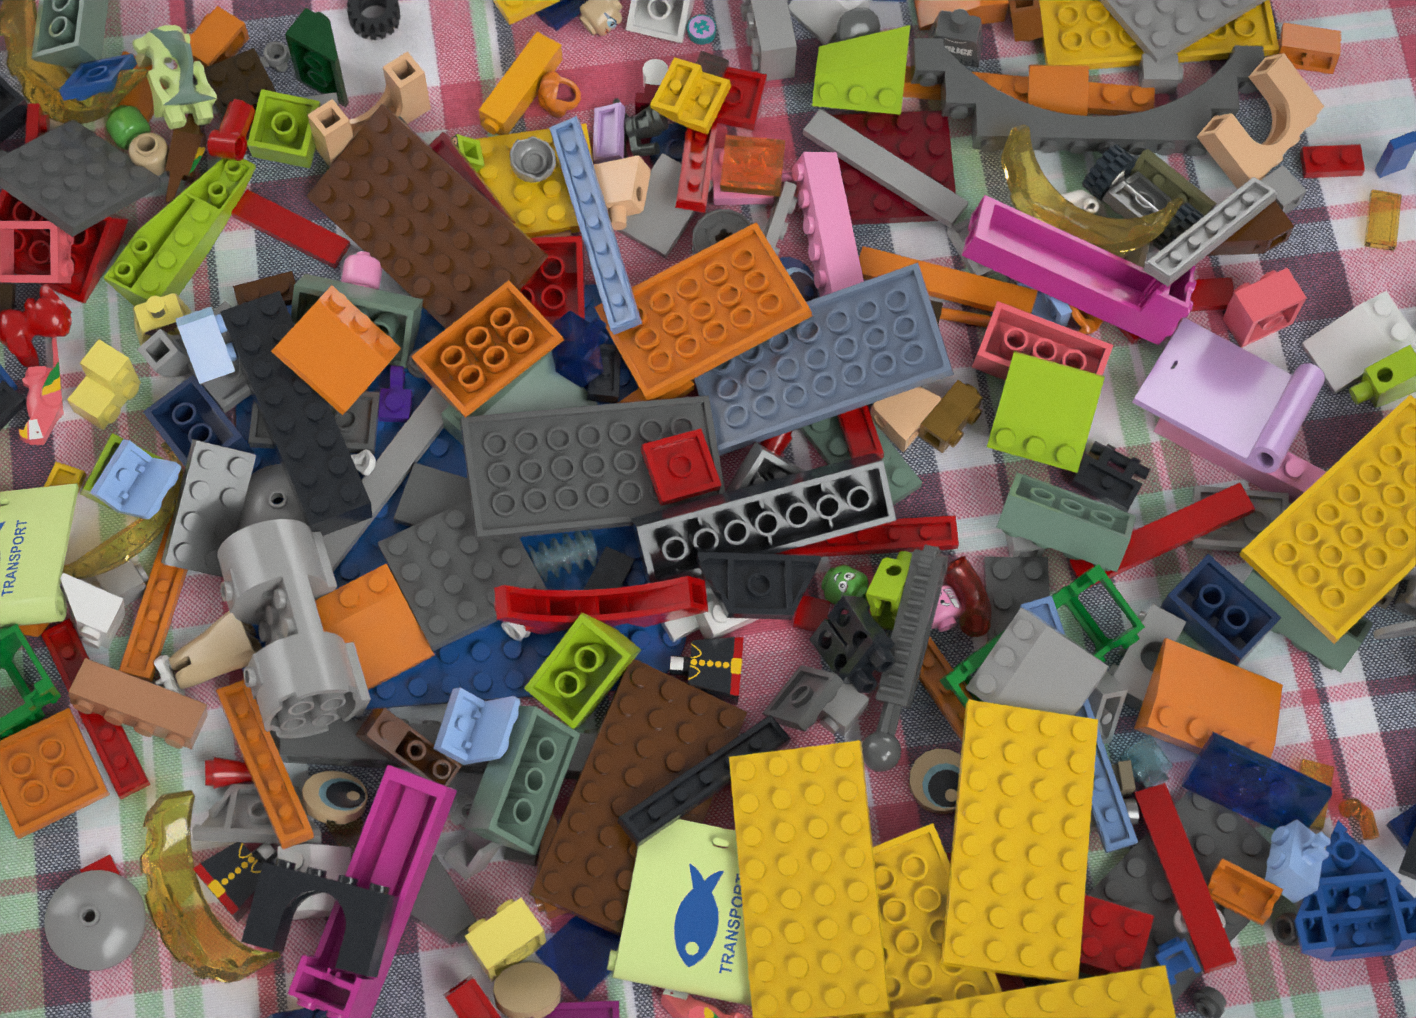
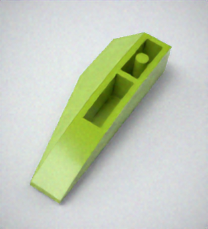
(180, 236)

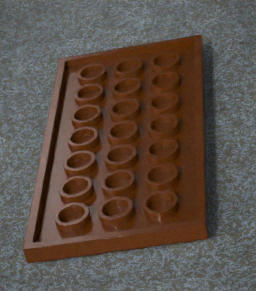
(423, 220)
(644, 742)

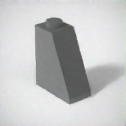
(441, 906)

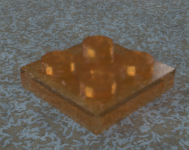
(752, 165)

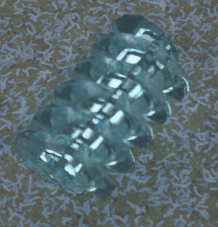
(563, 554)

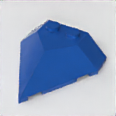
(1357, 906)

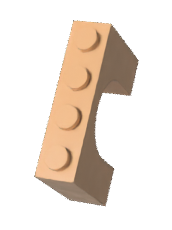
(404, 95)
(1292, 110)

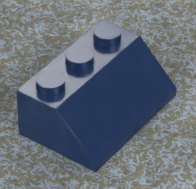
(193, 414)
(1220, 612)

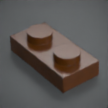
(262, 287)

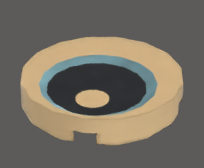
(935, 780)
(334, 797)

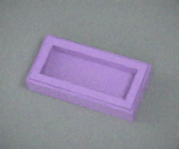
(608, 133)

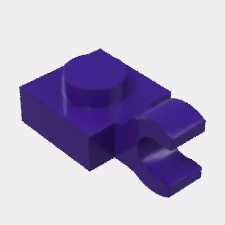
(395, 401)

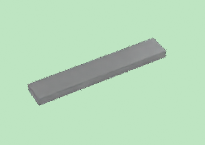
(885, 168)
(1210, 231)

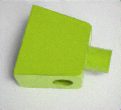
(1387, 379)
(887, 589)

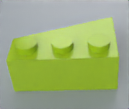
(863, 72)

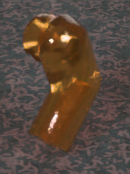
(1363, 814)

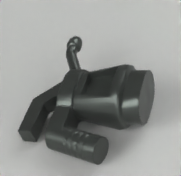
(643, 125)

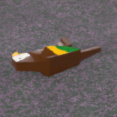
(183, 155)

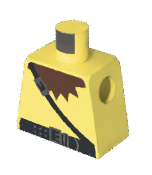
(158, 314)

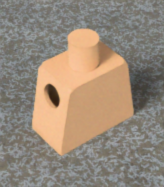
(623, 188)
(902, 414)

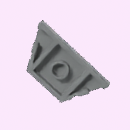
(243, 819)

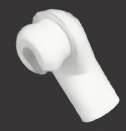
(1083, 200)

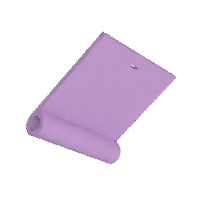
(1229, 396)

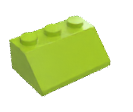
(582, 670)

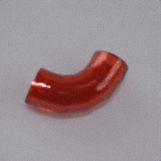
(974, 601)

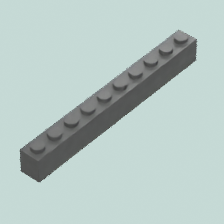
(343, 748)

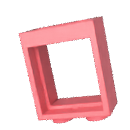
(60, 253)

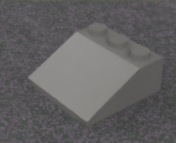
(1037, 669)

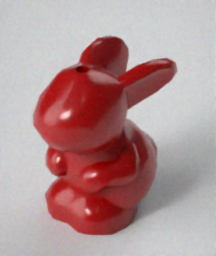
(41, 317)

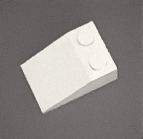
(1359, 340)

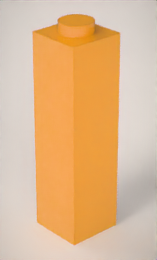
(519, 85)

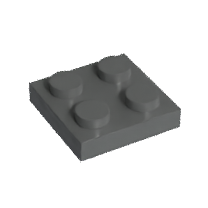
(804, 697)

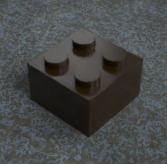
(238, 78)

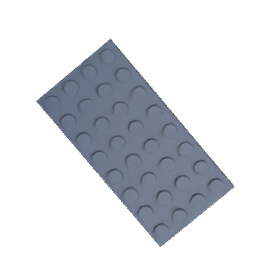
(847, 355)

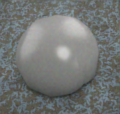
(532, 159)

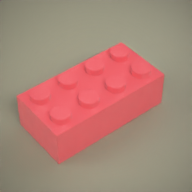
(1025, 333)

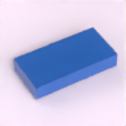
(1396, 154)

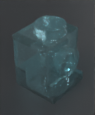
(1148, 762)

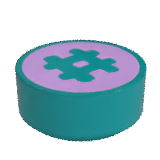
(701, 29)

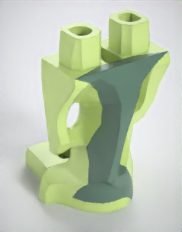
(181, 95)

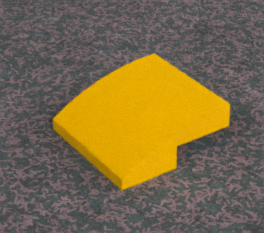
(690, 95)

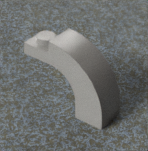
(168, 353)

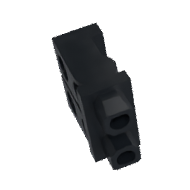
(855, 644)

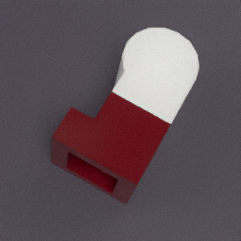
(653, 74)

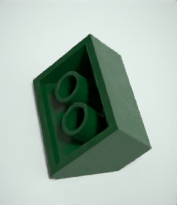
(316, 55)

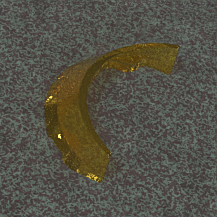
(43, 80)
(1038, 198)
(131, 539)
(178, 902)

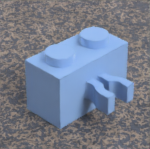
(205, 344)
(1296, 860)

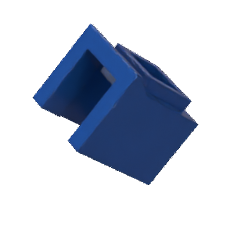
(1176, 957)

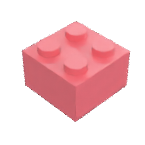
(1263, 307)

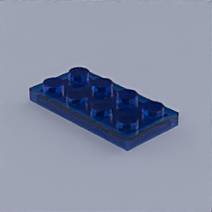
(1255, 784)

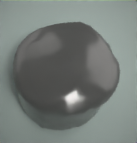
(857, 23)

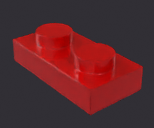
(36, 123)
(1332, 161)

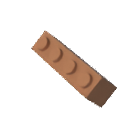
(137, 704)

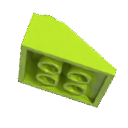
(1045, 411)

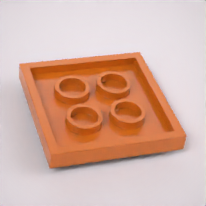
(47, 774)

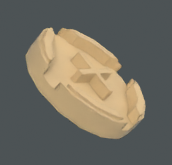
(527, 990)

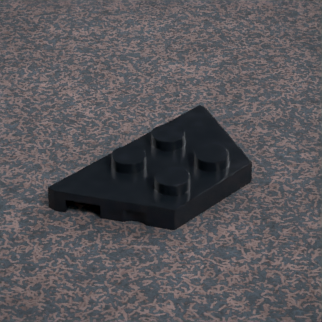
(758, 583)

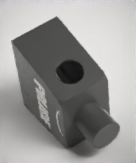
(961, 35)

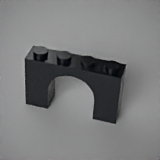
(366, 912)

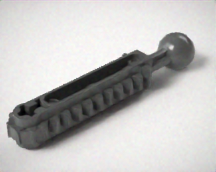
(911, 636)

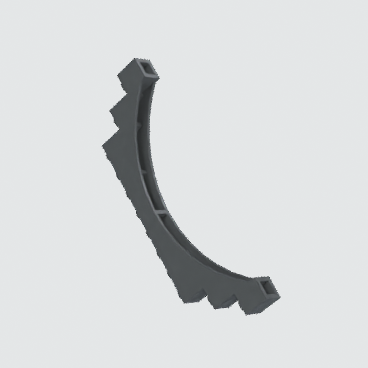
(1161, 129)

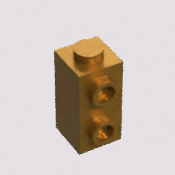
(950, 416)

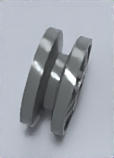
(717, 226)

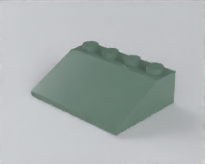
(531, 391)

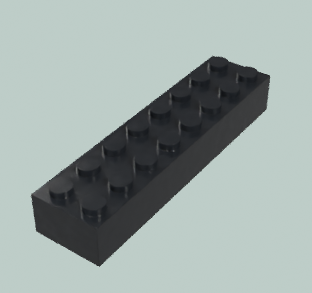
(296, 419)
(766, 517)

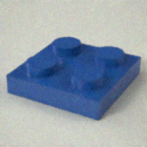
(95, 77)

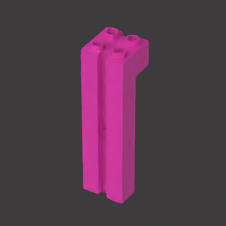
(1076, 271)
(390, 853)

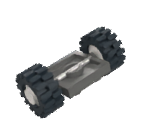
(1136, 194)

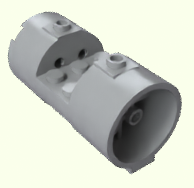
(302, 673)

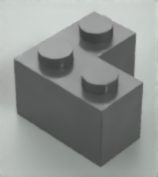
(761, 466)

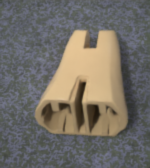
(216, 651)

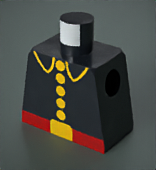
(713, 667)
(234, 875)

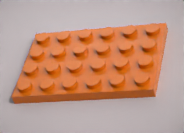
(707, 312)

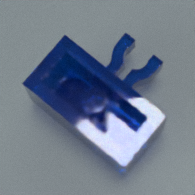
(579, 354)

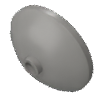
(262, 490)
(112, 933)

